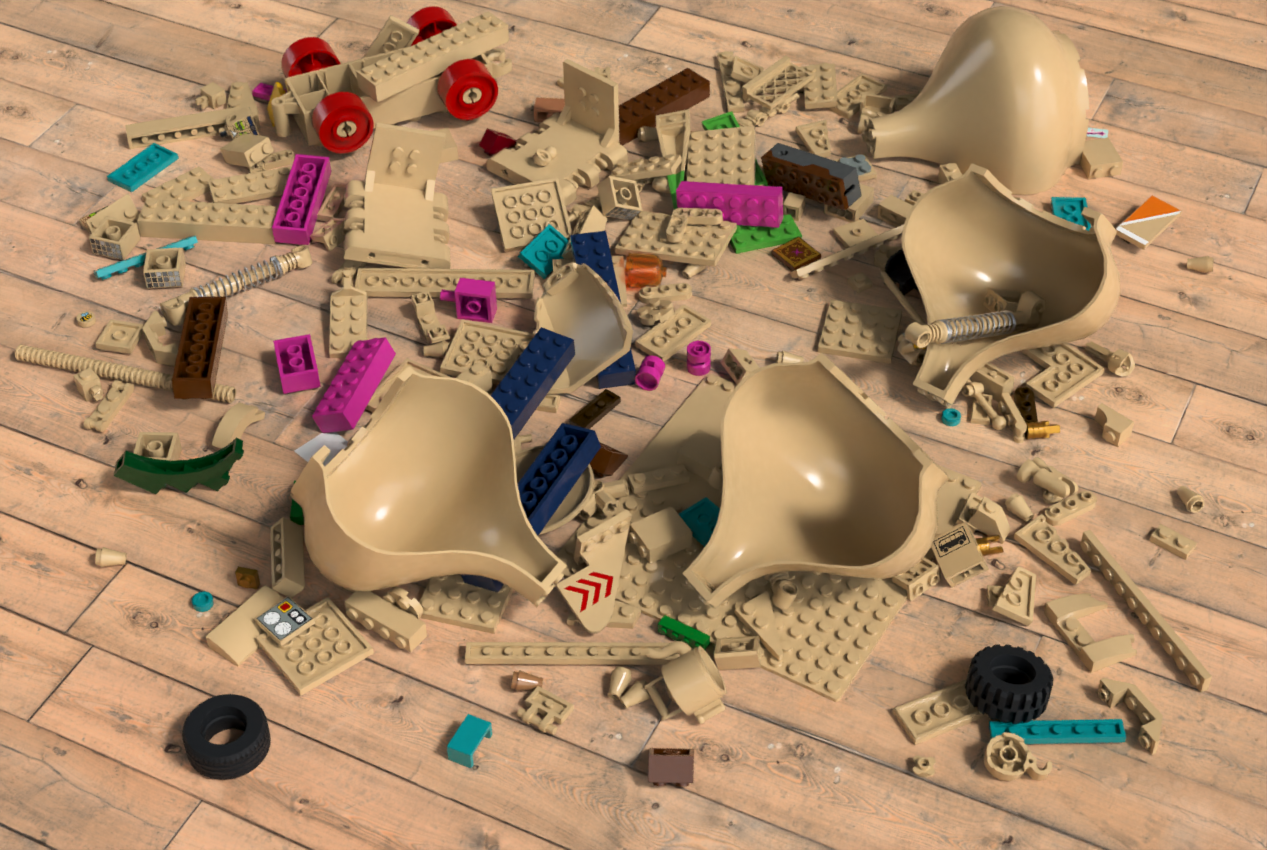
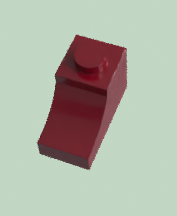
(495, 141)

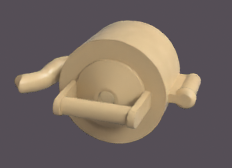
(690, 682)

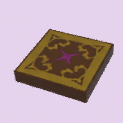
(796, 254)

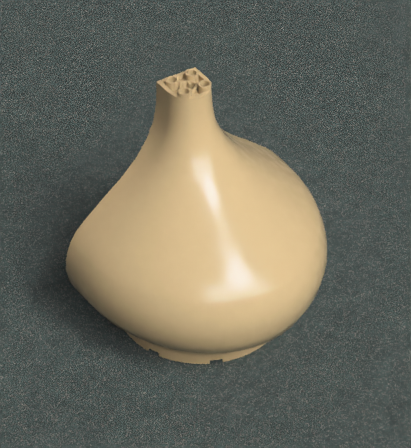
(997, 99)
(981, 238)
(814, 484)
(424, 495)

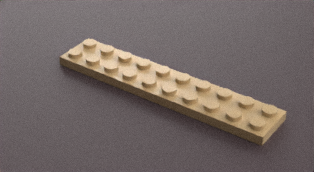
(411, 281)

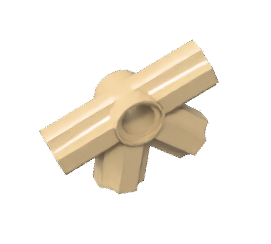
(604, 498)

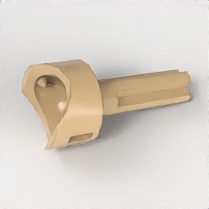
(1115, 360)

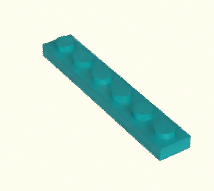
(139, 260)
(1063, 731)

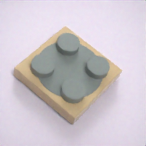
(861, 162)

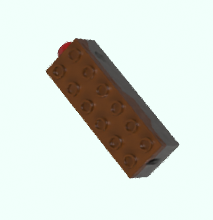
(811, 176)

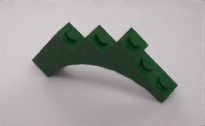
(181, 474)

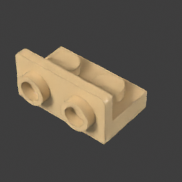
(331, 233)
(918, 578)

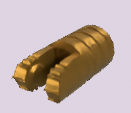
(984, 542)

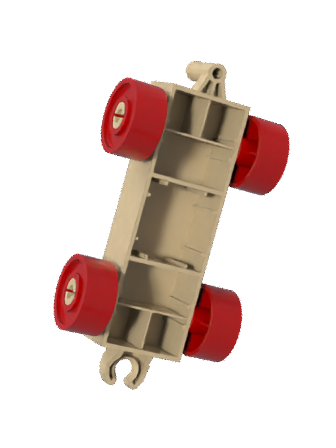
(342, 117)

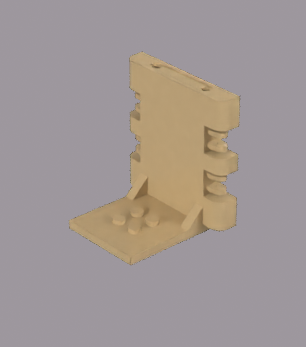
(582, 135)
(395, 209)

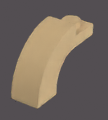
(235, 423)

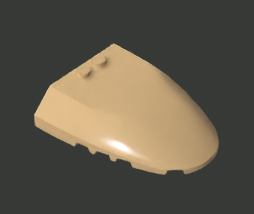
(586, 310)

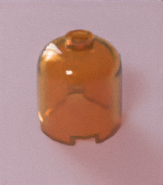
(644, 270)

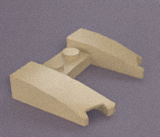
(1095, 655)

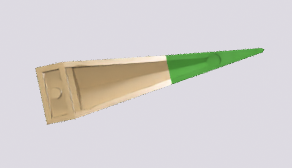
(673, 136)

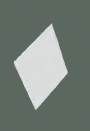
(331, 440)

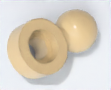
(543, 157)

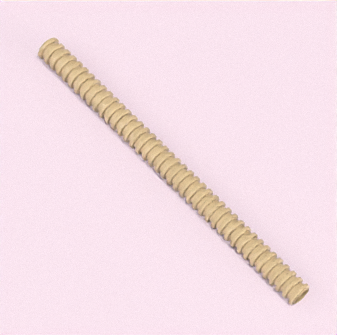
(110, 370)

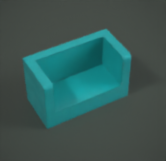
(468, 739)

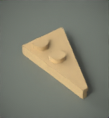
(760, 620)

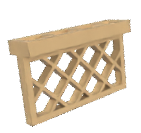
(770, 77)

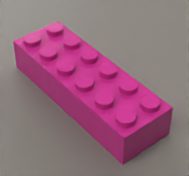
(301, 199)
(739, 203)
(353, 385)

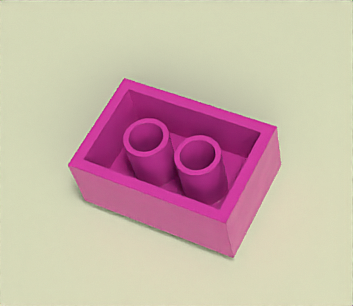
(296, 363)

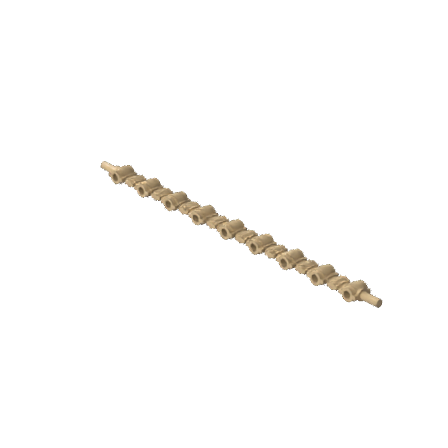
(752, 118)

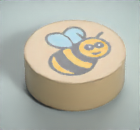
(86, 319)

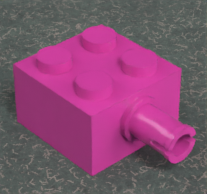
(473, 299)

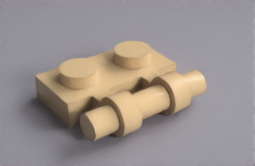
(547, 704)

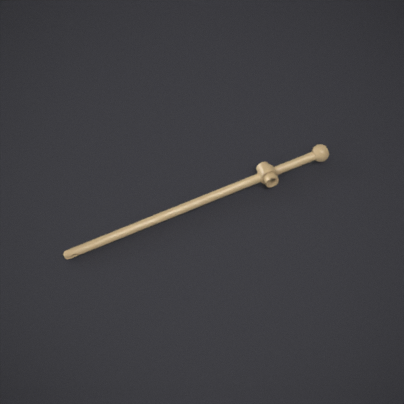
(971, 388)

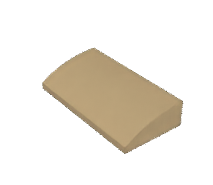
(238, 632)

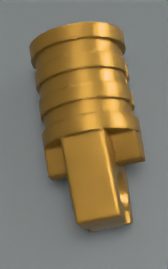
(1040, 430)

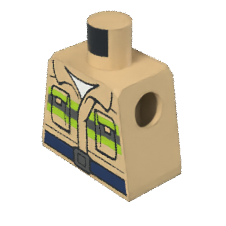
(239, 123)

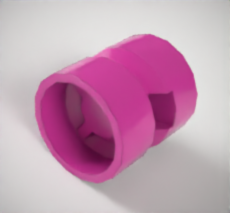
(698, 358)
(650, 373)

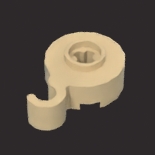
(1021, 759)

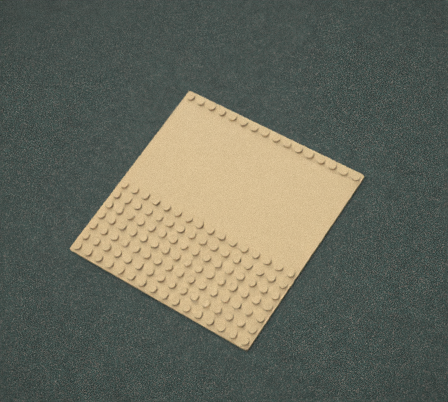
(831, 619)

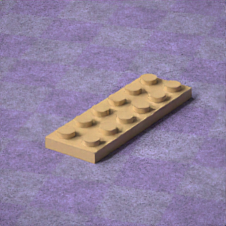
(249, 186)

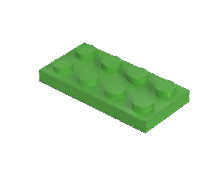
(757, 237)

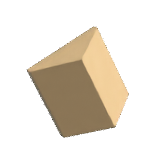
(737, 653)

